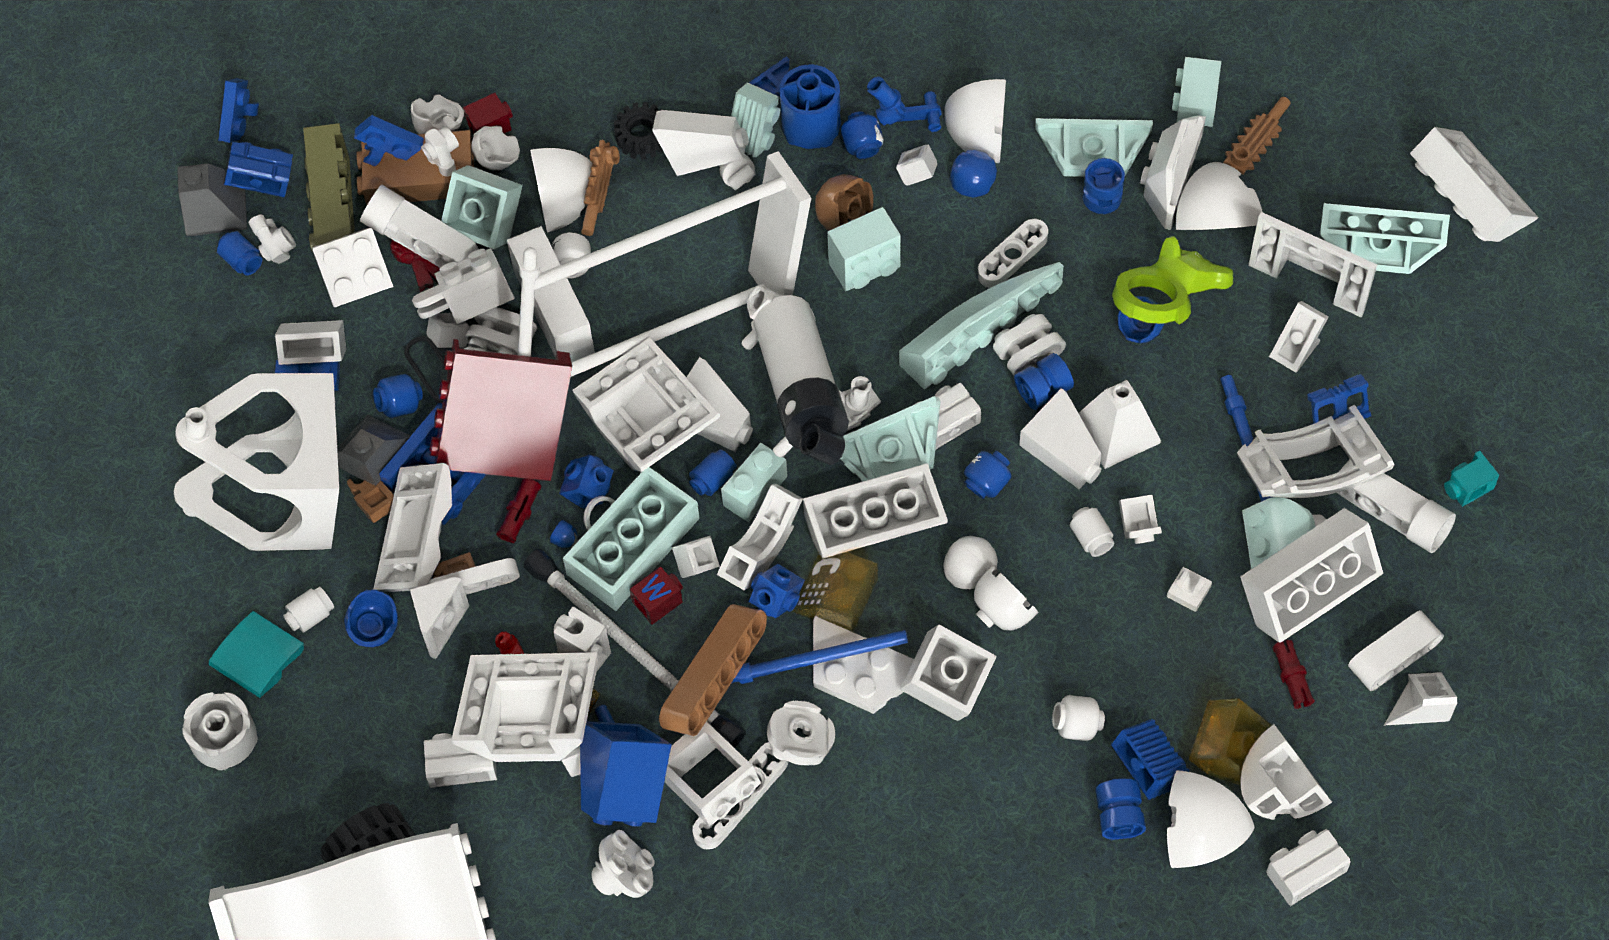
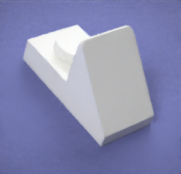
(1299, 336)

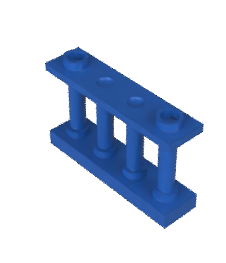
(417, 451)

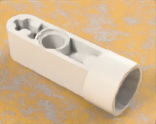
(415, 228)
(1402, 509)

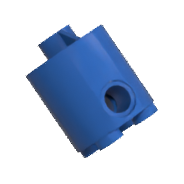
(810, 106)

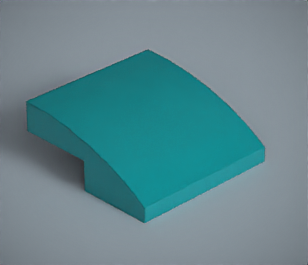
(256, 654)

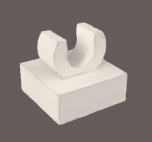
(1189, 589)

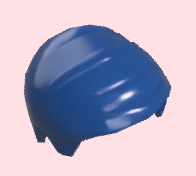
(371, 618)

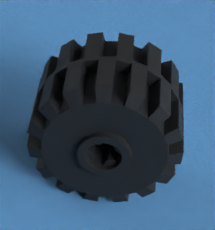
(366, 830)

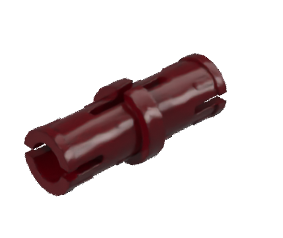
(510, 529)
(1293, 674)

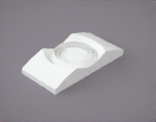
(414, 528)

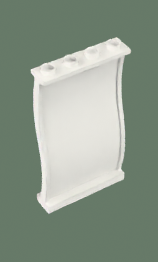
(385, 892)

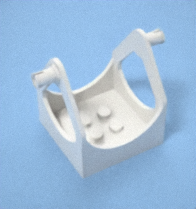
(303, 444)

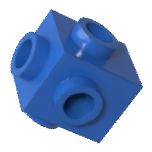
(586, 480)
(776, 591)

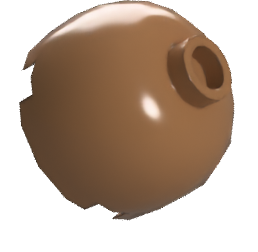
(843, 199)

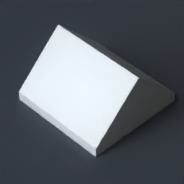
(439, 611)

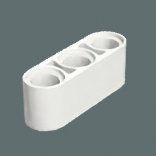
(1395, 649)

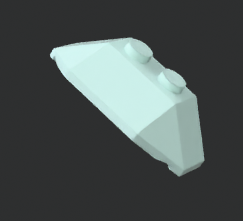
(1388, 237)

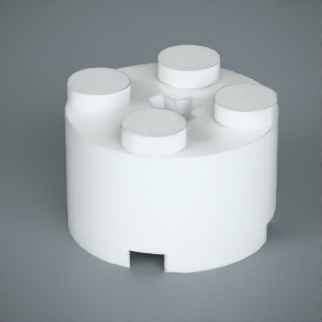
(222, 747)

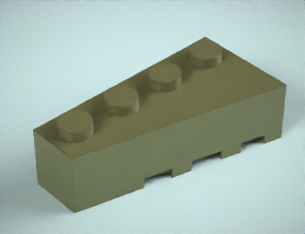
(329, 184)

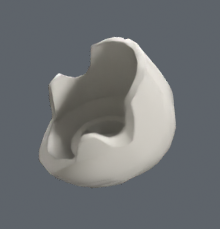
(436, 114)
(968, 561)

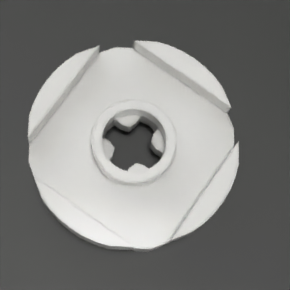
(791, 747)

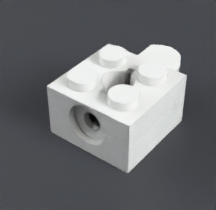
(466, 288)

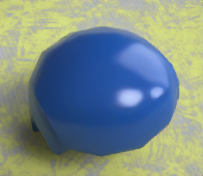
(973, 173)
(1137, 330)

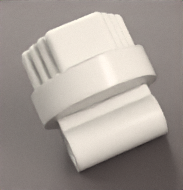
(737, 172)

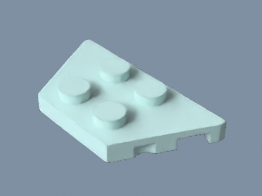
(1081, 141)
(894, 442)

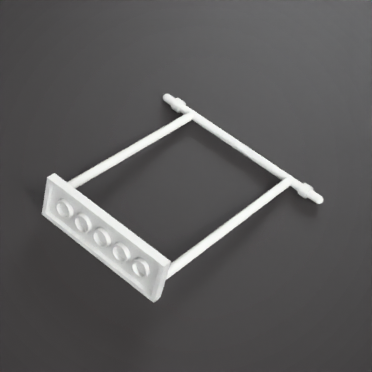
(772, 262)

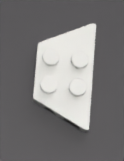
(859, 679)

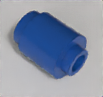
(239, 253)
(712, 473)

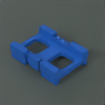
(1339, 396)

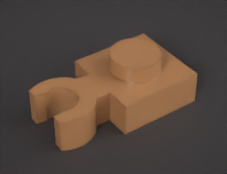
(372, 499)

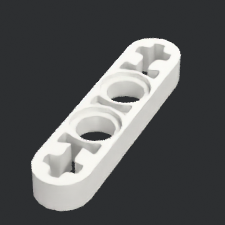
(721, 832)

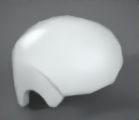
(494, 148)

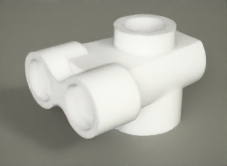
(438, 149)
(275, 241)

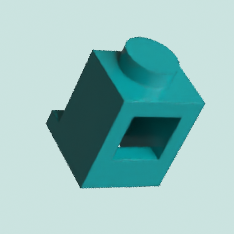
(1471, 480)

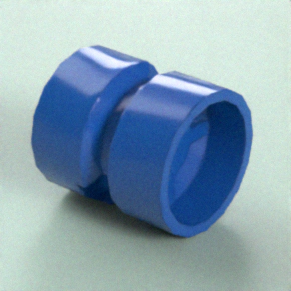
(1103, 186)
(1046, 379)
(1120, 809)

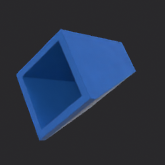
(622, 772)

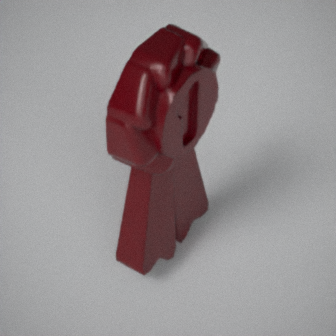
(420, 266)

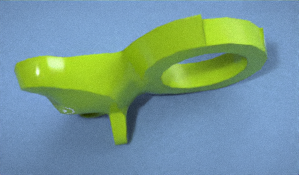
(1177, 275)

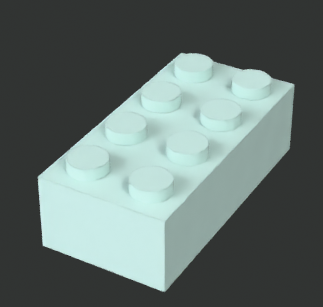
(631, 538)

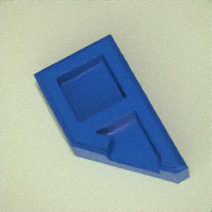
(771, 78)

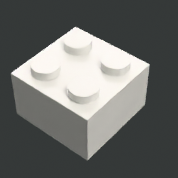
(352, 267)
(948, 672)

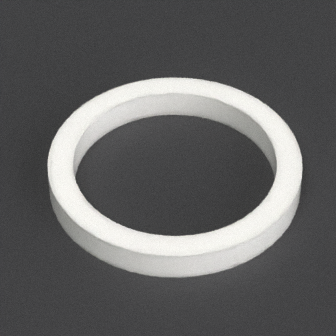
(592, 503)

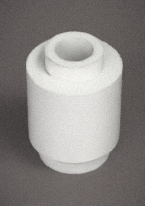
(1092, 531)
(308, 609)

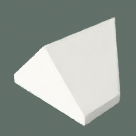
(1424, 700)

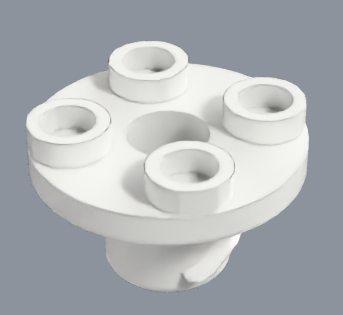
(623, 867)

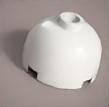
(1001, 602)

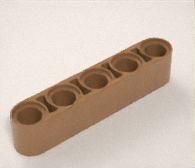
(713, 670)

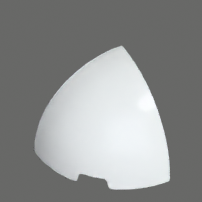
(976, 116)
(561, 184)
(1217, 200)
(1278, 780)
(1205, 821)

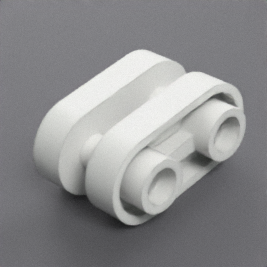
(496, 331)
(1028, 343)

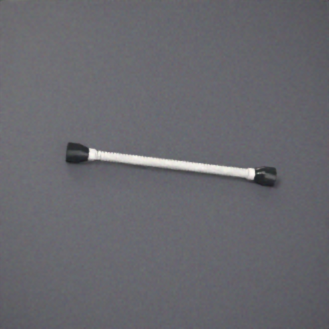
(543, 568)

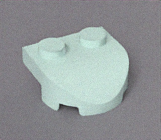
(1274, 526)

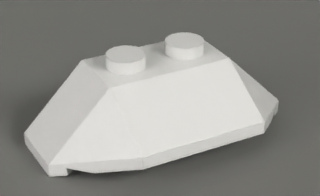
(1171, 167)

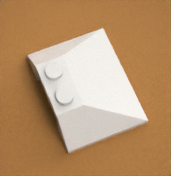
(1279, 242)
(644, 405)
(525, 705)

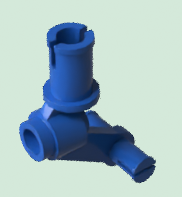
(893, 109)

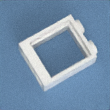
(690, 751)

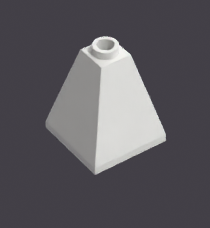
(1119, 424)

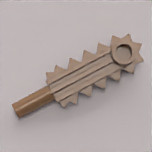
(1256, 138)
(603, 161)

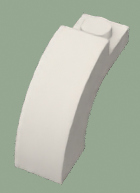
(763, 539)

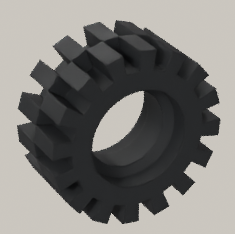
(631, 119)

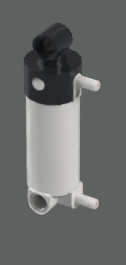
(799, 375)

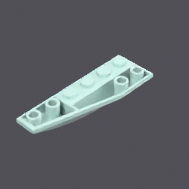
(975, 324)

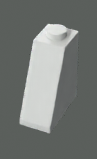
(699, 140)
(734, 420)
(1062, 441)

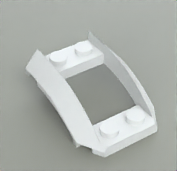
(1350, 431)

